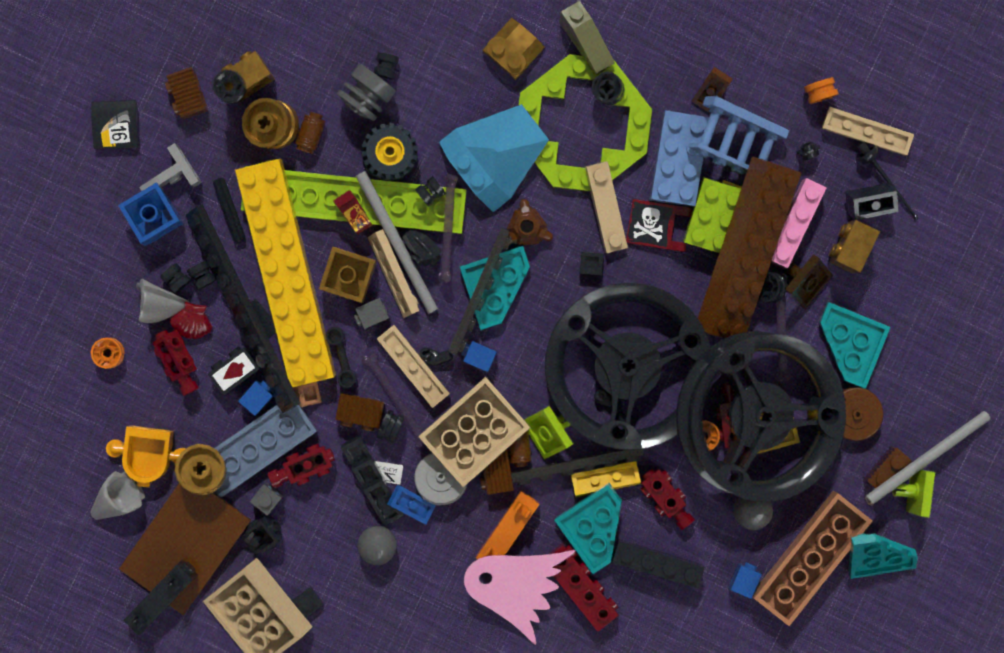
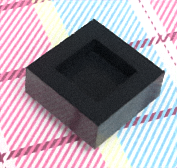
(591, 263)
(308, 602)

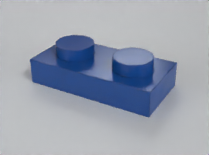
(411, 504)

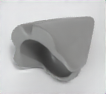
(157, 303)
(117, 497)

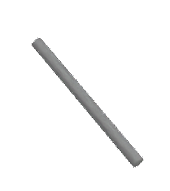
(396, 242)
(927, 458)

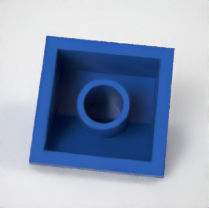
(150, 214)

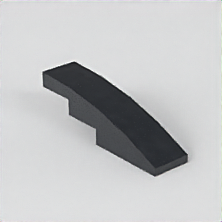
(371, 479)

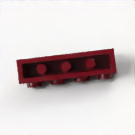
(584, 591)

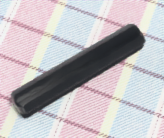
(229, 209)

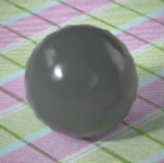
(752, 514)
(377, 545)

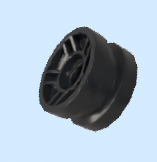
(220, 90)
(614, 95)
(778, 288)
(390, 427)

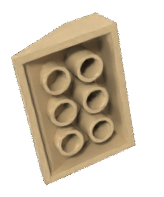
(474, 432)
(257, 611)

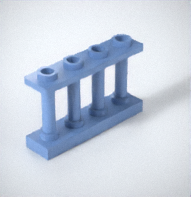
(736, 115)

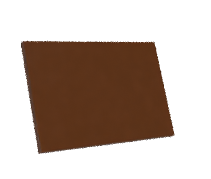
(190, 530)

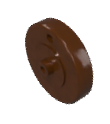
(863, 414)

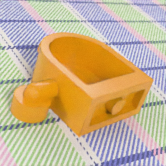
(145, 453)

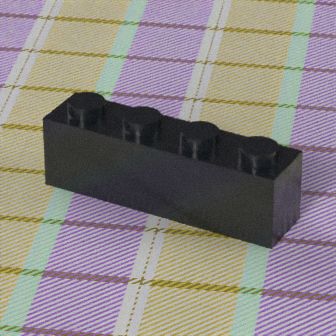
(657, 563)

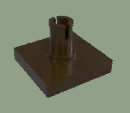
(807, 281)

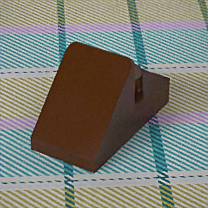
(714, 85)

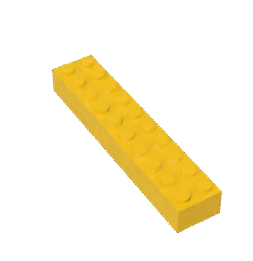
(285, 272)

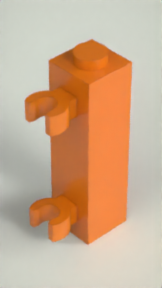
(509, 526)

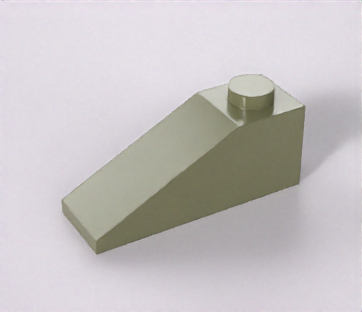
(586, 37)

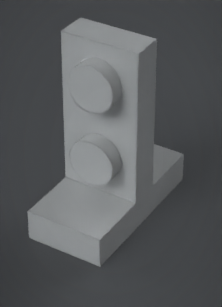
(174, 173)

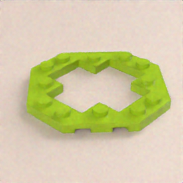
(553, 85)

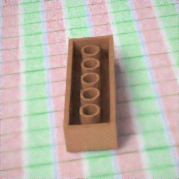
(811, 558)

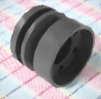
(366, 92)

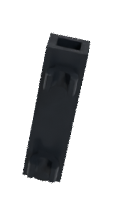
(161, 597)

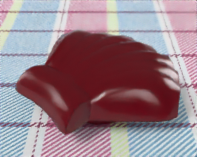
(191, 321)

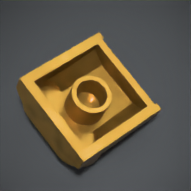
(513, 48)

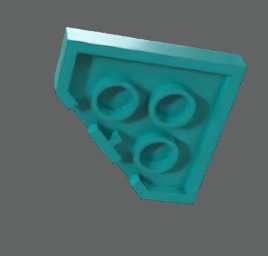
(504, 287)
(853, 342)
(593, 526)
(878, 555)

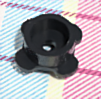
(808, 151)

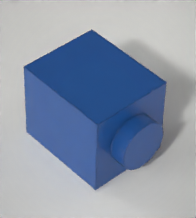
(478, 355)
(256, 397)
(745, 579)

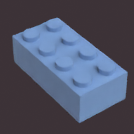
(676, 165)

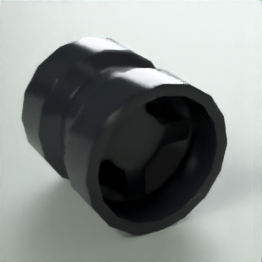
(386, 65)
(434, 188)
(200, 270)
(175, 278)

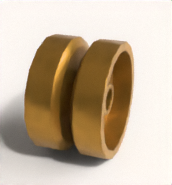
(270, 123)
(191, 460)

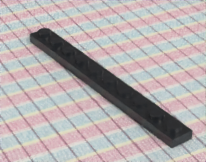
(242, 309)

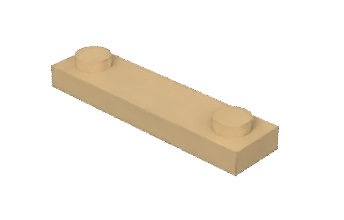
(867, 131)
(606, 207)
(382, 248)
(413, 366)

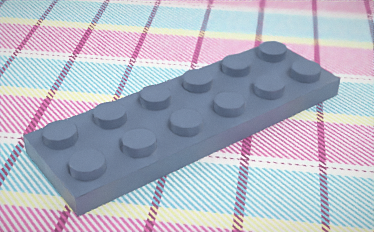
(261, 444)

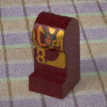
(353, 212)

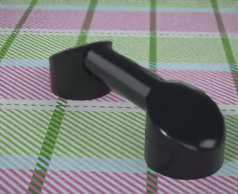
(347, 376)

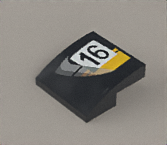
(114, 124)

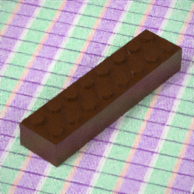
(748, 248)

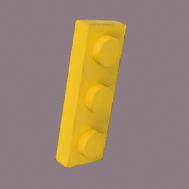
(618, 476)

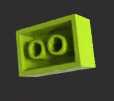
(711, 214)

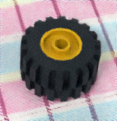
(389, 152)

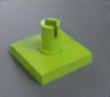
(548, 432)
(918, 493)

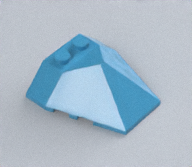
(495, 153)

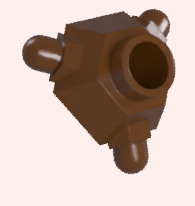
(527, 226)

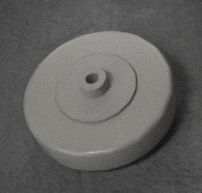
(436, 482)

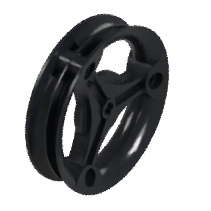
(613, 354)
(775, 421)

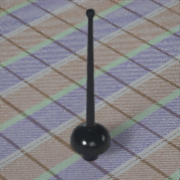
(868, 156)

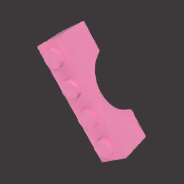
(797, 221)

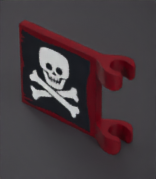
(653, 224)

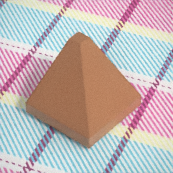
(308, 394)

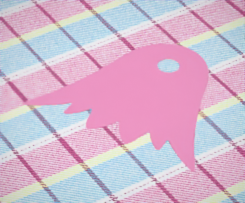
(515, 586)

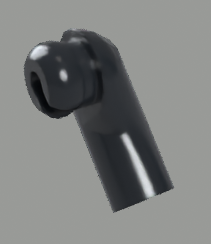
(434, 357)

